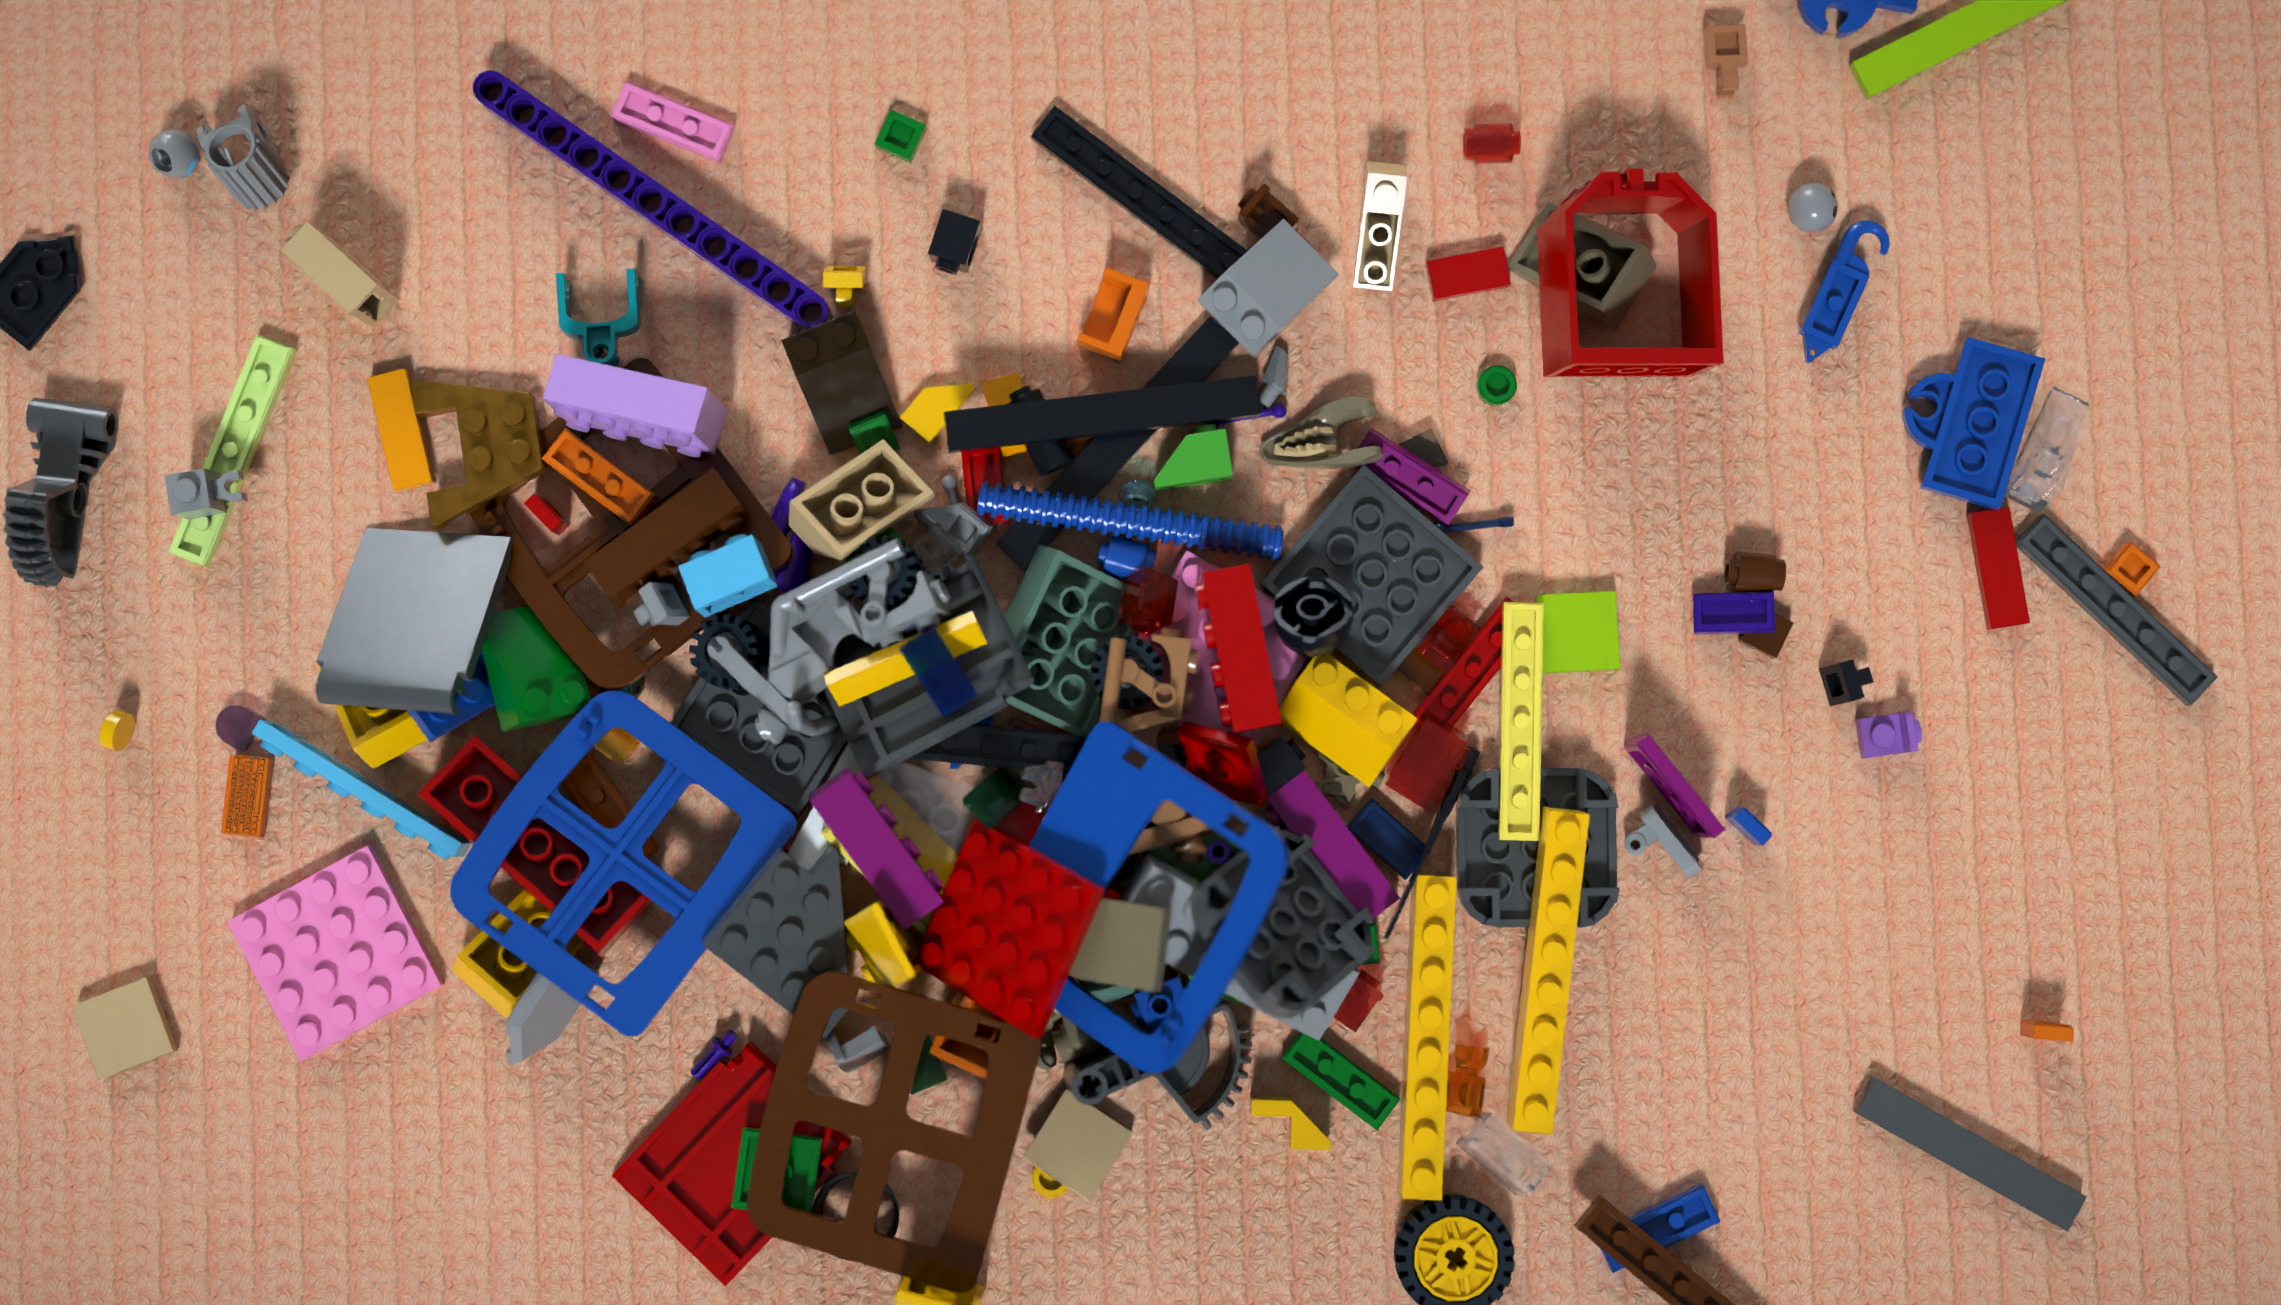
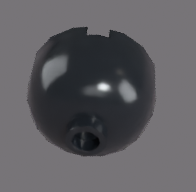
(1313, 616)

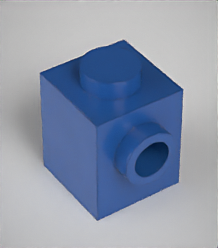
(1155, 1006)

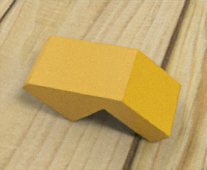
(1303, 1131)

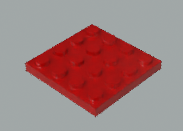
(1009, 927)

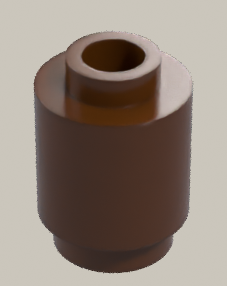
(1755, 572)

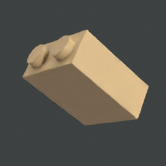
(338, 274)

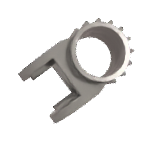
(261, 175)

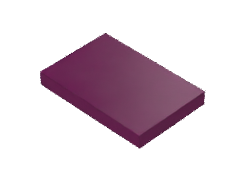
(1673, 787)

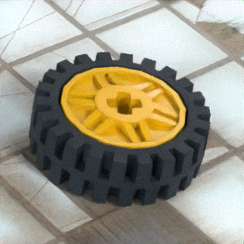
(1445, 1226)

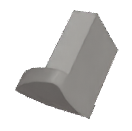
(858, 1050)

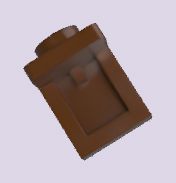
(1262, 211)

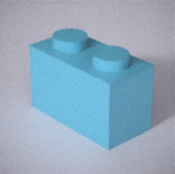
(727, 575)

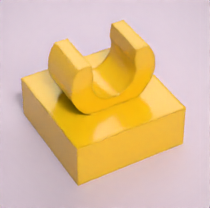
(845, 281)

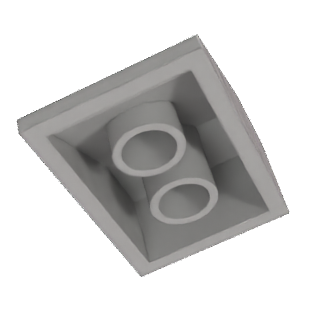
(1268, 288)

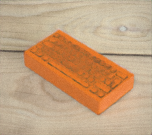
(247, 795)

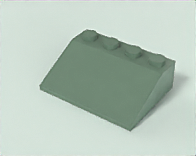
(1059, 624)

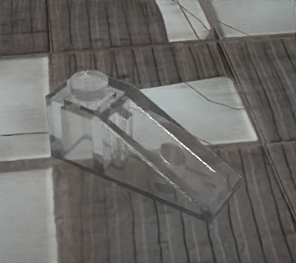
(2048, 451)

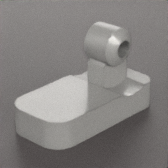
(1659, 827)

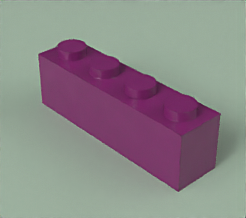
(1306, 810)
(876, 847)

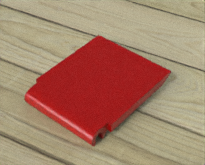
(691, 1160)

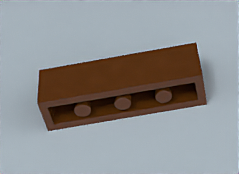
(666, 538)

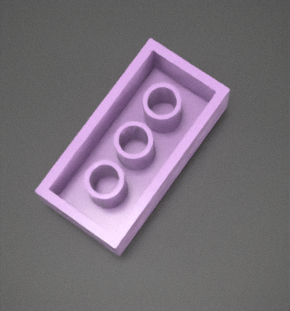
(635, 406)

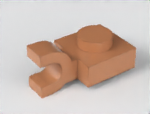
(1725, 50)

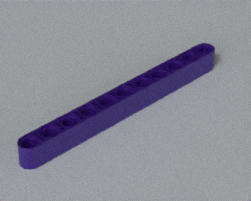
(639, 189)

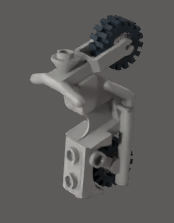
(809, 627)

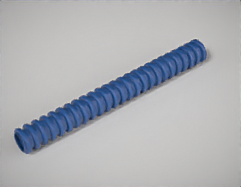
(1130, 520)

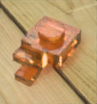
(1464, 1085)

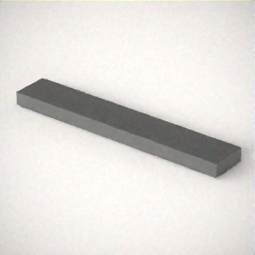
(2115, 610)
(1970, 1154)

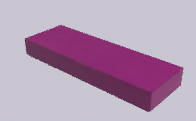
(1416, 479)

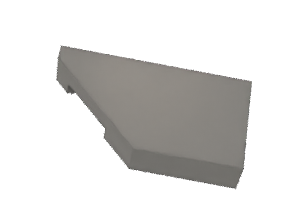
(960, 522)

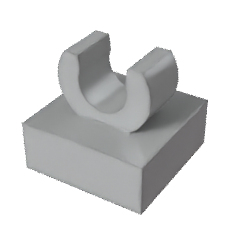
(660, 605)

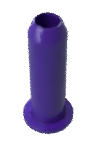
(1219, 852)

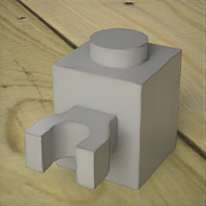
(201, 492)

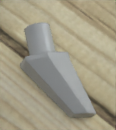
(1275, 377)

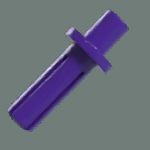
(720, 1047)

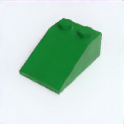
(530, 672)

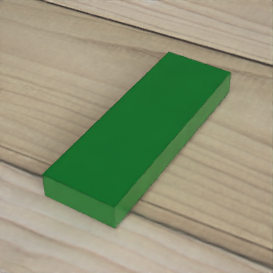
(1341, 1079)

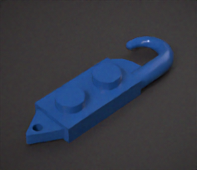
(1839, 292)

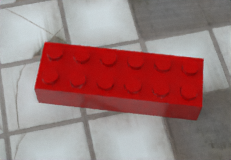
(543, 859)

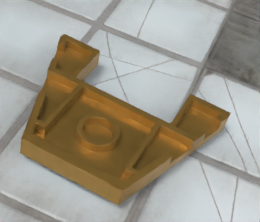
(497, 443)

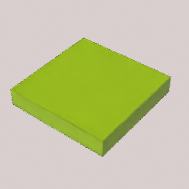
(1580, 632)

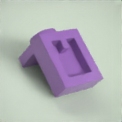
(1888, 734)

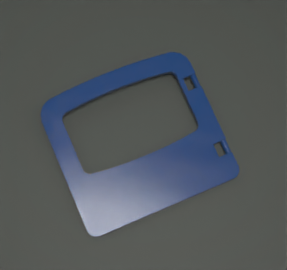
(1092, 832)

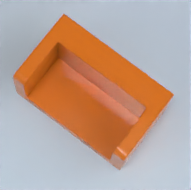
(1114, 315)

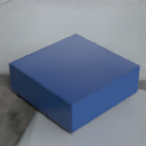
(1749, 826)

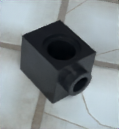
(954, 242)
(1280, 763)

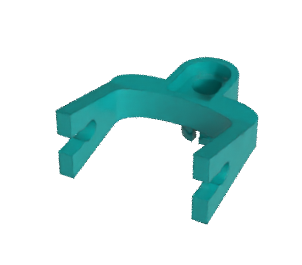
(603, 334)

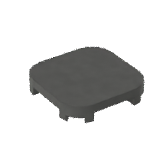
(1499, 875)
(1305, 940)

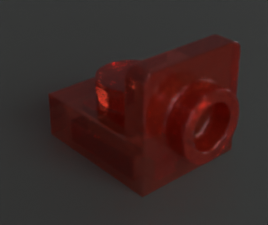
(1448, 639)
(1359, 1001)

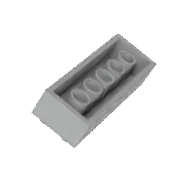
(1168, 887)

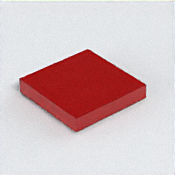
(1224, 762)

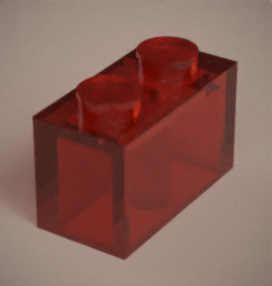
(1428, 761)

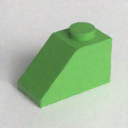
(1197, 461)

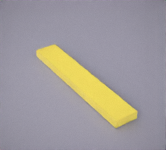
(1520, 721)

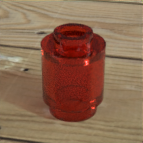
(1491, 143)

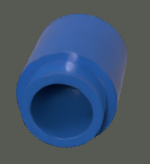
(1125, 557)

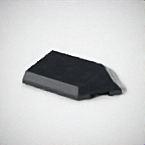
(37, 287)

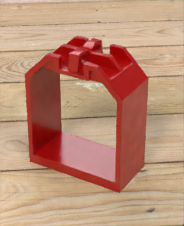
(1698, 279)

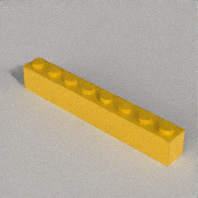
(1547, 970)
(1426, 1037)

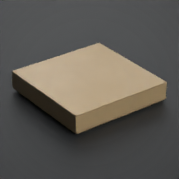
(124, 1027)
(1077, 1145)

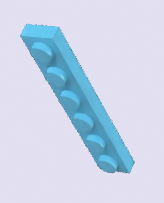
(347, 781)

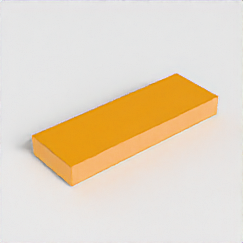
(400, 430)

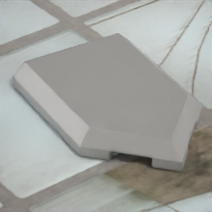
(538, 1018)

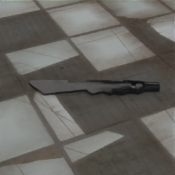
(1446, 807)

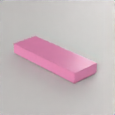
(673, 122)

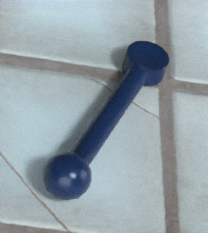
(1500, 522)

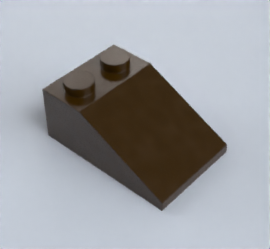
(839, 378)

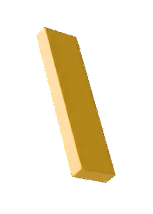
(890, 665)

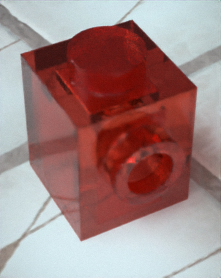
(1147, 600)

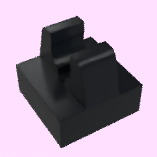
(1844, 682)

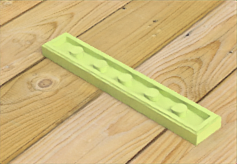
(237, 441)

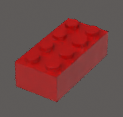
(1239, 648)

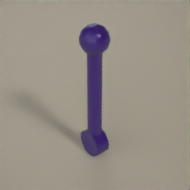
(1278, 410)

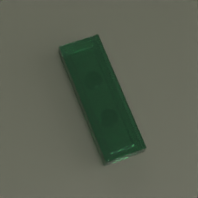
(995, 796)

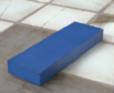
(1674, 1219)

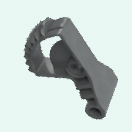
(49, 511)
(1111, 1072)

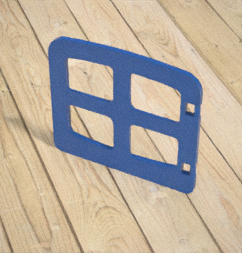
(618, 857)

